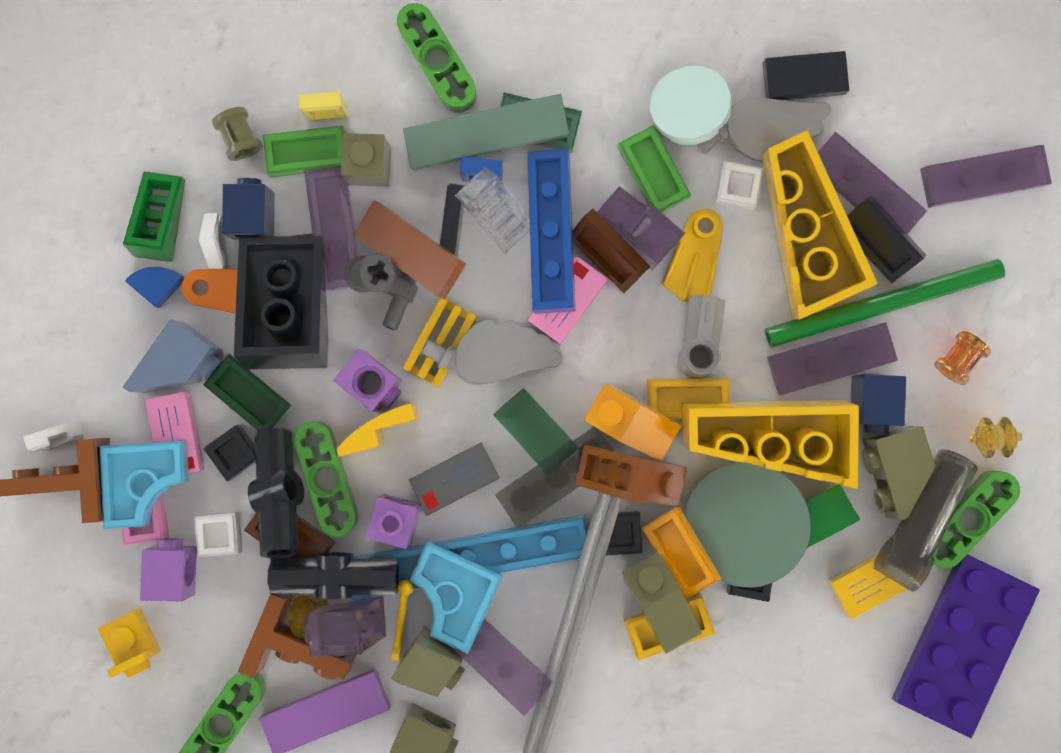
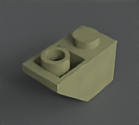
(900, 469)

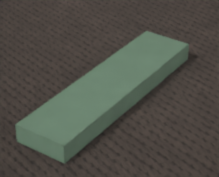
(486, 132)

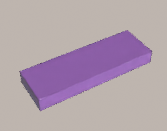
(325, 712)

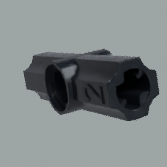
(276, 493)
(334, 575)

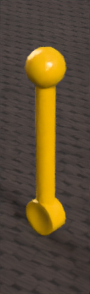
(404, 589)

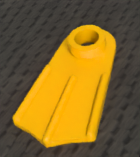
(695, 257)

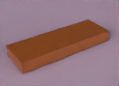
(410, 249)

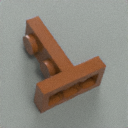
(630, 476)
(82, 477)
(277, 636)

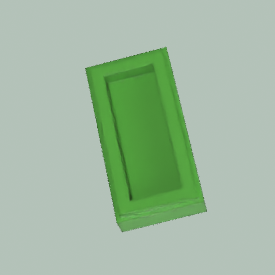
(302, 150)
(654, 169)

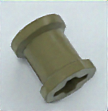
(237, 133)

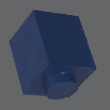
(247, 209)
(879, 401)

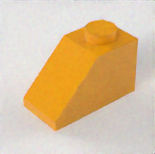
(632, 422)

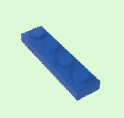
(551, 231)

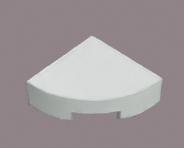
(209, 241)
(53, 437)

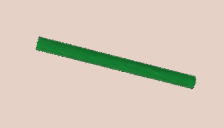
(885, 302)

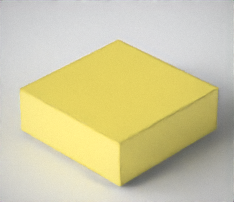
(323, 106)

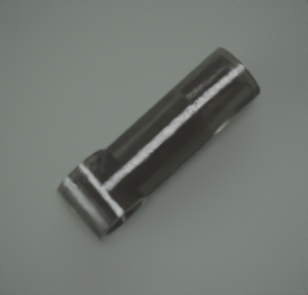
(910, 550)

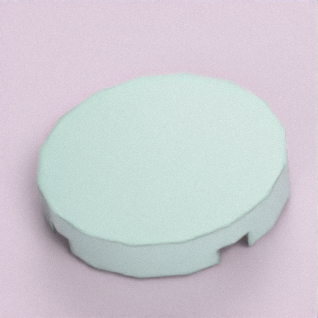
(690, 105)

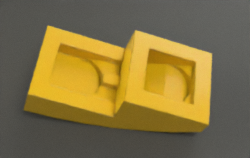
(370, 435)

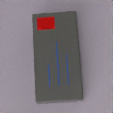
(454, 479)

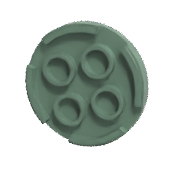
(750, 523)

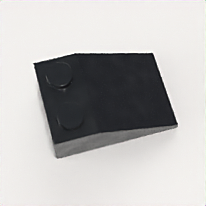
(281, 303)

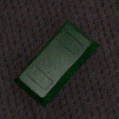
(247, 394)

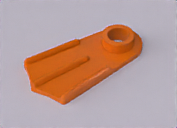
(221, 289)

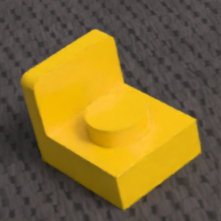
(129, 643)

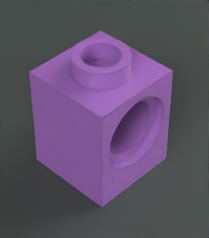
(351, 379)
(393, 521)
(168, 571)

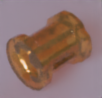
(962, 357)

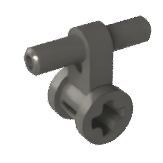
(384, 279)

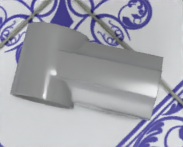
(702, 332)

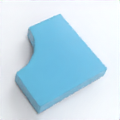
(136, 477)
(457, 593)

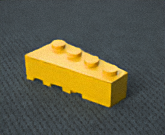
(812, 230)
(787, 436)

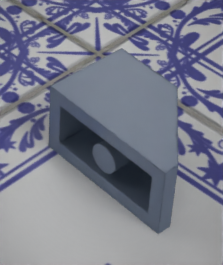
(174, 360)

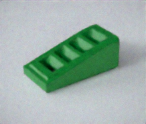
(166, 234)

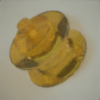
(996, 437)
(298, 613)

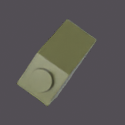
(661, 602)
(429, 665)

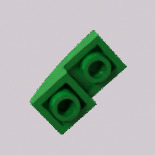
(830, 514)

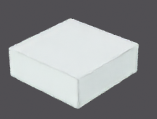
(739, 185)
(218, 534)

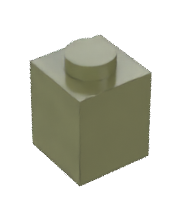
(365, 159)

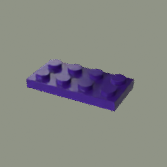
(965, 645)

